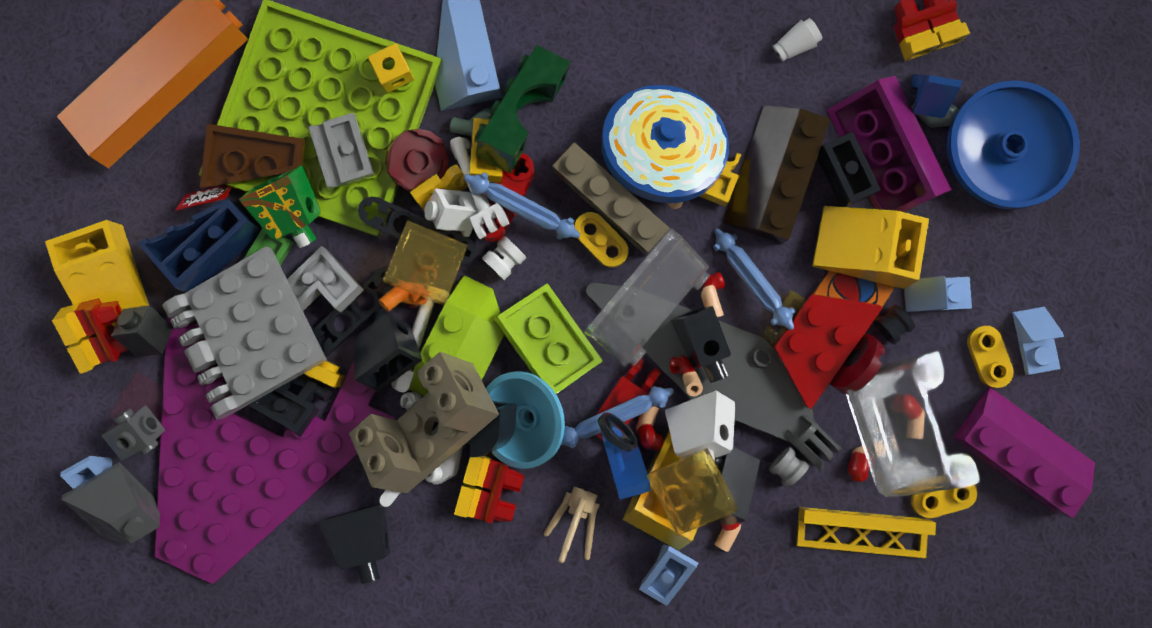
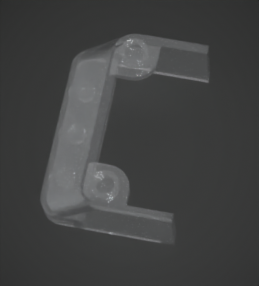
(647, 299)

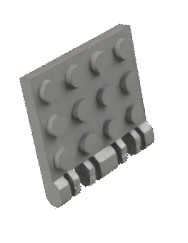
(249, 331)

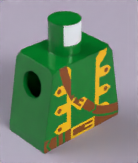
(284, 206)

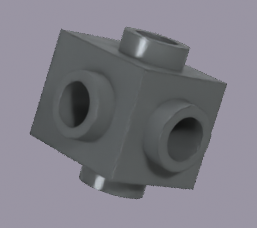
(133, 432)

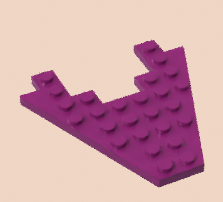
(233, 479)

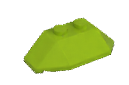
(464, 330)

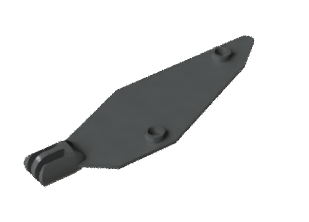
(754, 382)

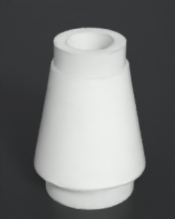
(798, 40)

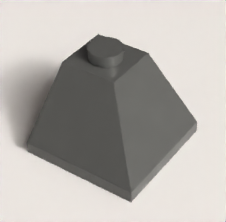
(115, 505)

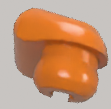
(397, 295)

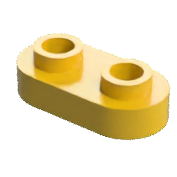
(602, 239)
(989, 357)
(944, 502)

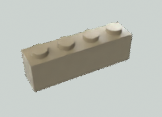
(610, 199)

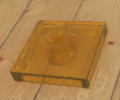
(425, 263)
(692, 491)

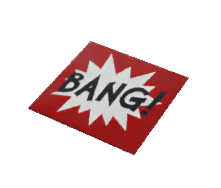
(204, 196)

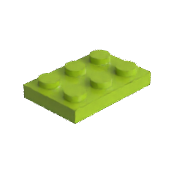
(548, 339)

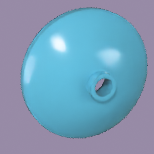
(532, 440)

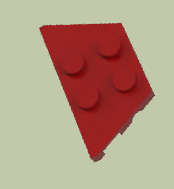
(822, 341)

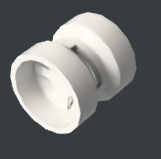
(504, 257)

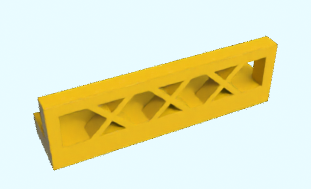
(868, 522)

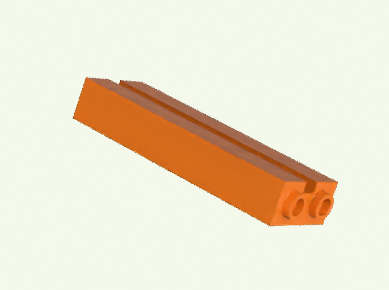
(152, 78)

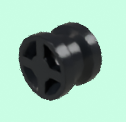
(894, 324)

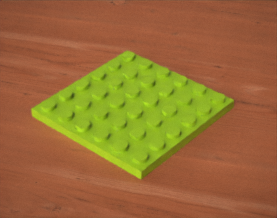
(316, 70)

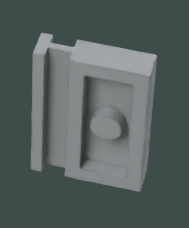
(341, 151)

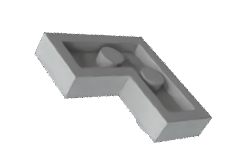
(323, 275)

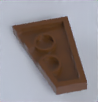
(246, 155)

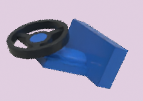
(623, 457)

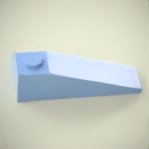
(467, 62)

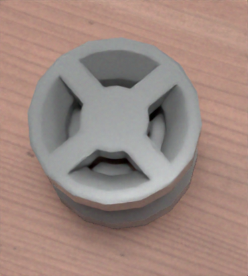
(788, 467)

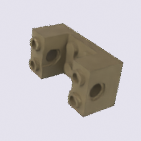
(405, 450)

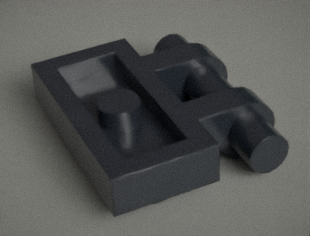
(290, 410)

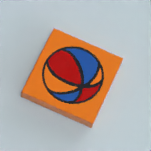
(853, 288)

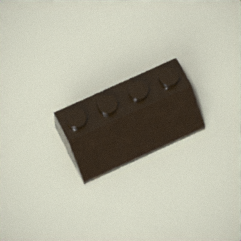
(776, 172)

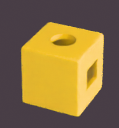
(400, 70)

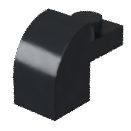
(496, 433)

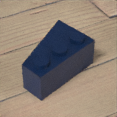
(201, 245)

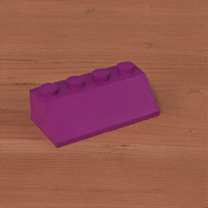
(891, 145)
(1027, 454)

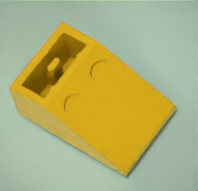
(871, 244)
(97, 265)

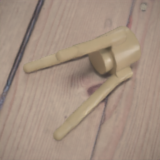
(580, 503)

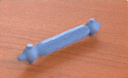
(522, 206)
(754, 279)
(624, 411)

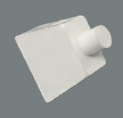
(702, 424)

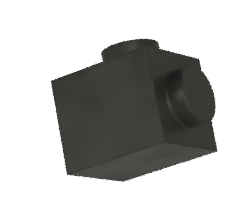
(142, 331)

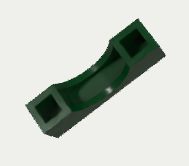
(538, 81)

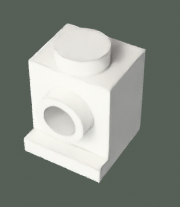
(451, 210)

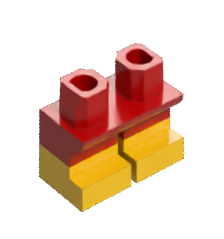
(927, 29)
(89, 332)
(483, 503)

